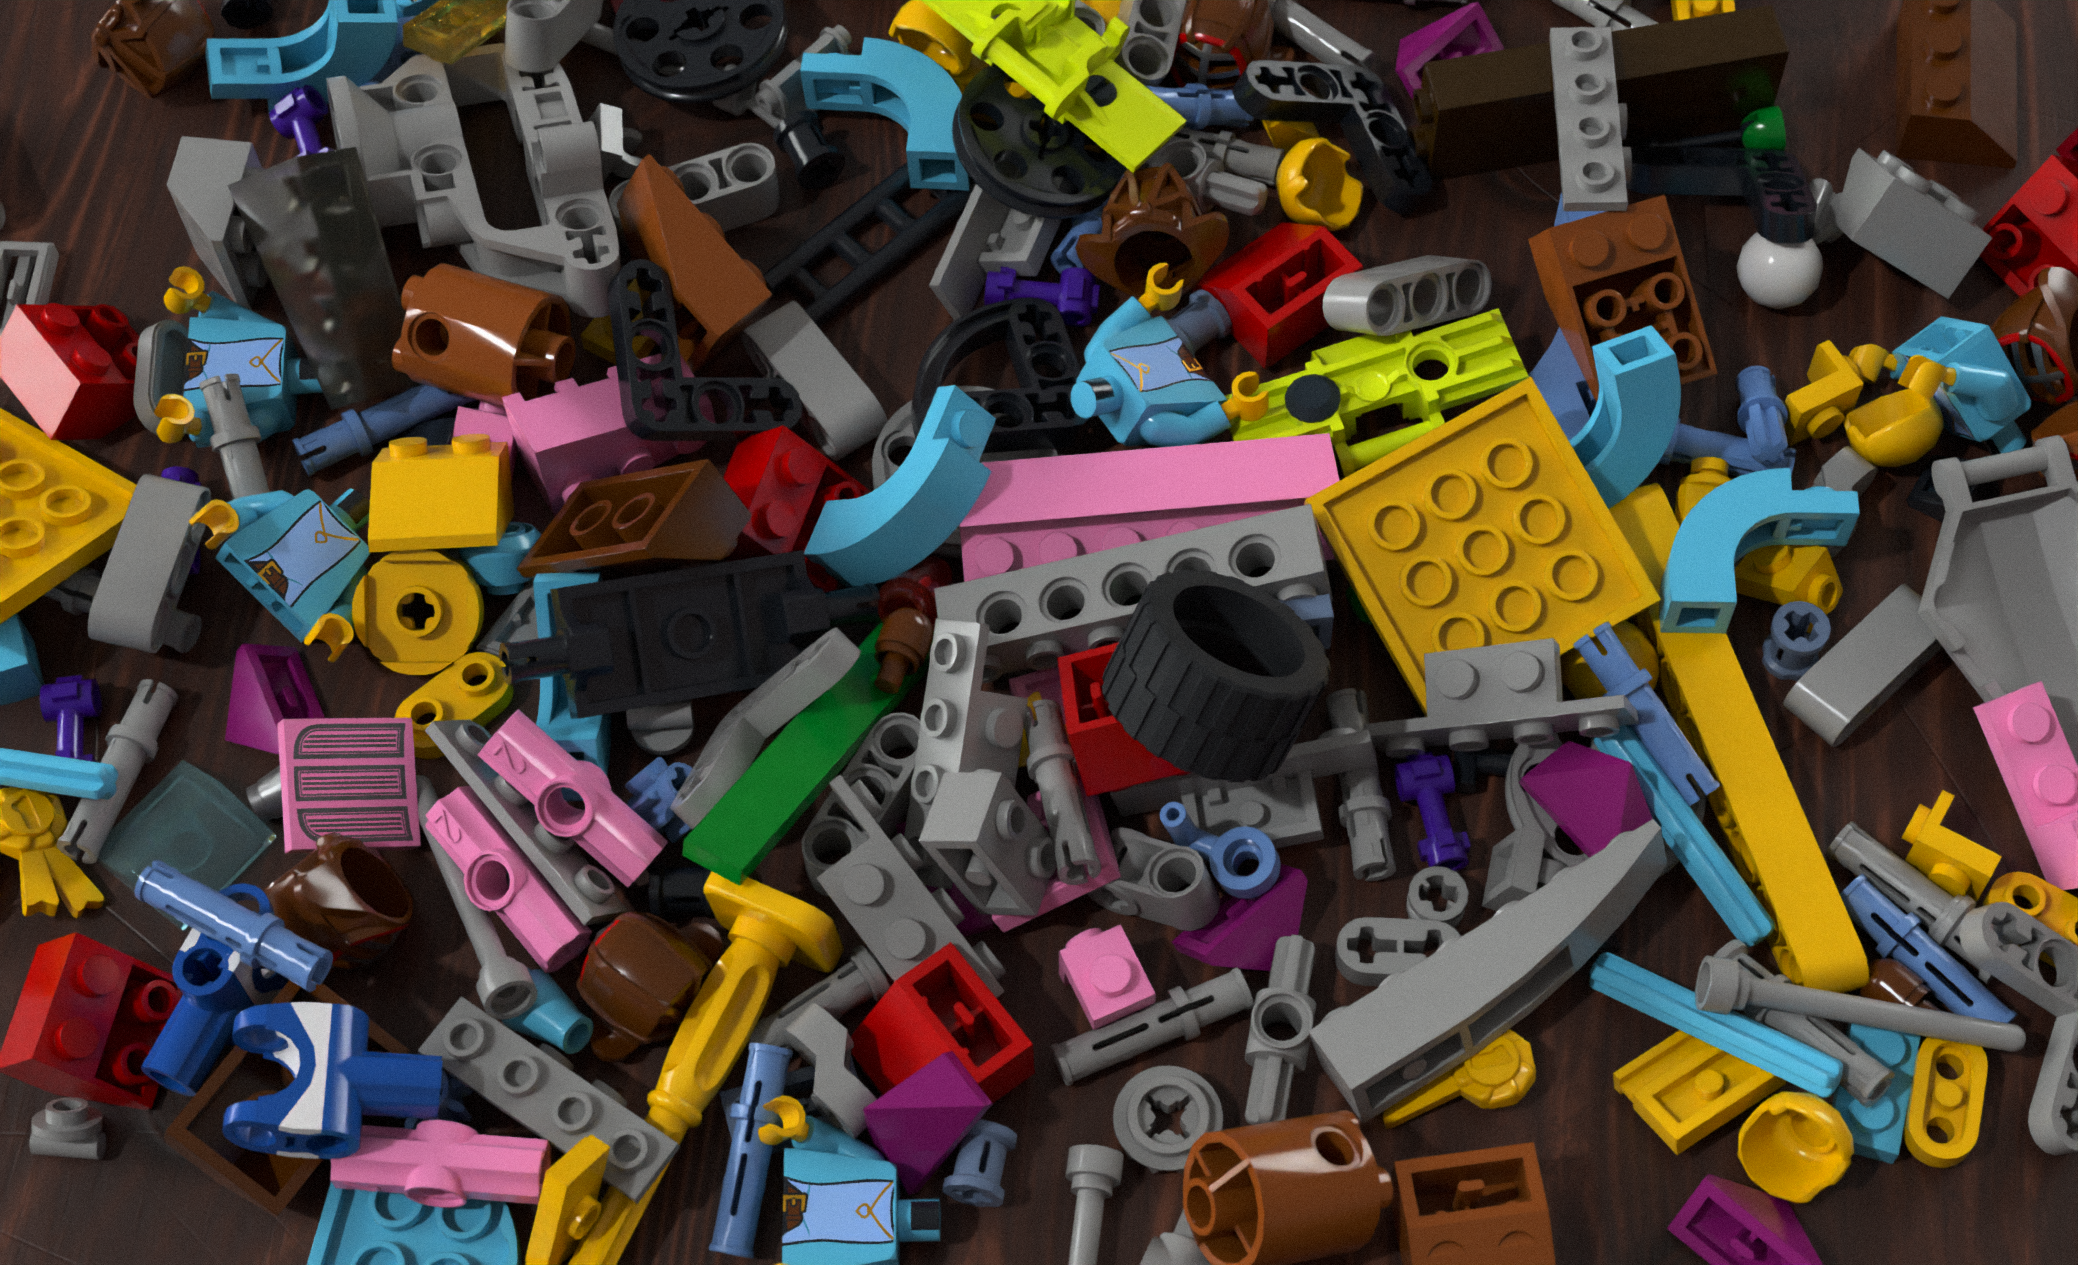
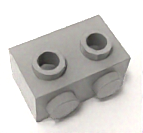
(989, 843)

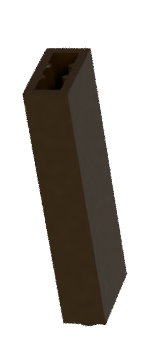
(1672, 75)

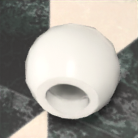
(1779, 272)

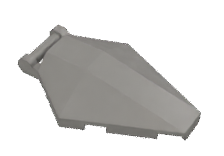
(2008, 577)

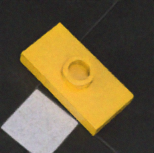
(568, 1203)

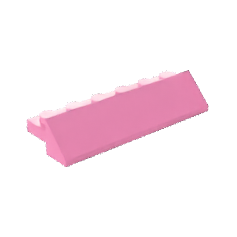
(1106, 500)

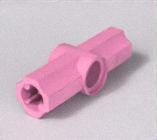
(540, 770)
(484, 855)
(445, 1165)

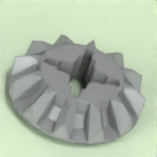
(1165, 1089)

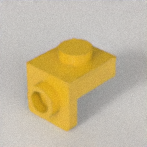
(1827, 400)
(1790, 575)
(1945, 856)

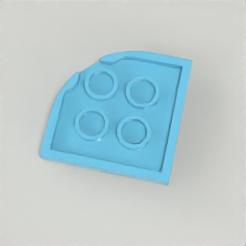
(394, 1230)

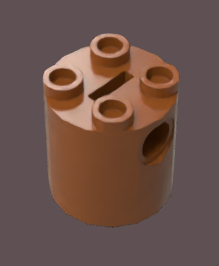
(483, 336)
(1284, 1190)

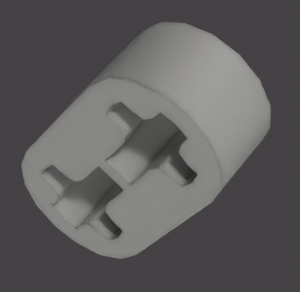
(1395, 941)

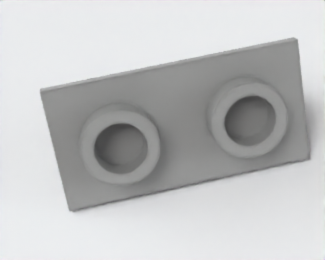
(784, 93)

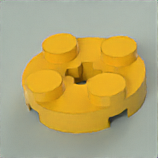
(393, 637)

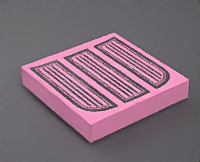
(348, 781)

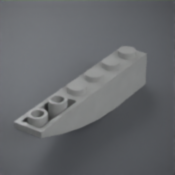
(1483, 980)

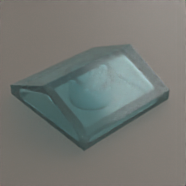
(189, 826)

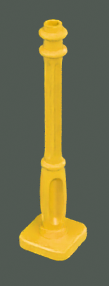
(765, 934)

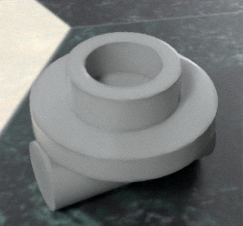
(1826, 211)
(662, 727)
(68, 1130)

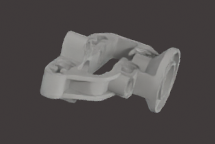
(422, 172)

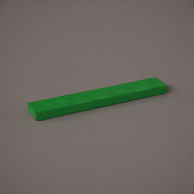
(794, 770)

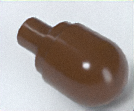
(901, 647)
(1897, 984)

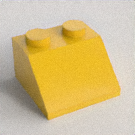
(440, 494)

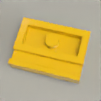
(1691, 1088)

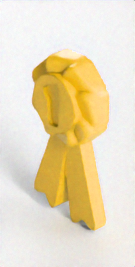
(30, 832)
(1489, 1079)

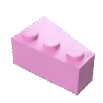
(584, 435)

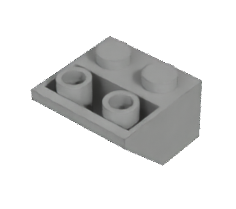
(210, 214)
(1909, 221)

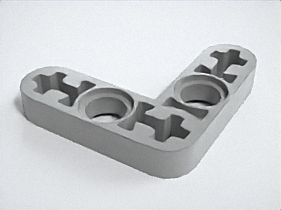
(757, 717)
(2019, 969)

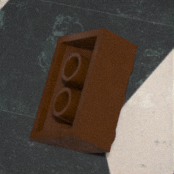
(1956, 83)
(641, 523)
(197, 1131)

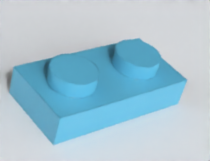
(1880, 1128)

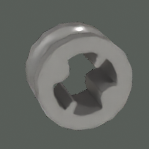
(1451, 888)

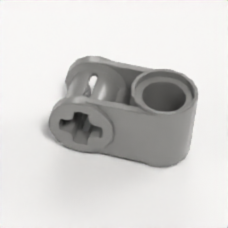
(1149, 881)

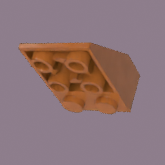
(1619, 277)
(710, 283)
(1472, 1208)

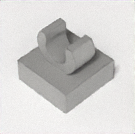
(614, 142)
(1518, 868)

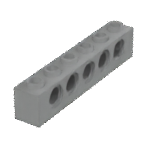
(1107, 578)

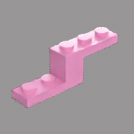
(2038, 776)

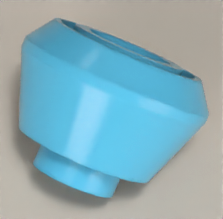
(497, 565)

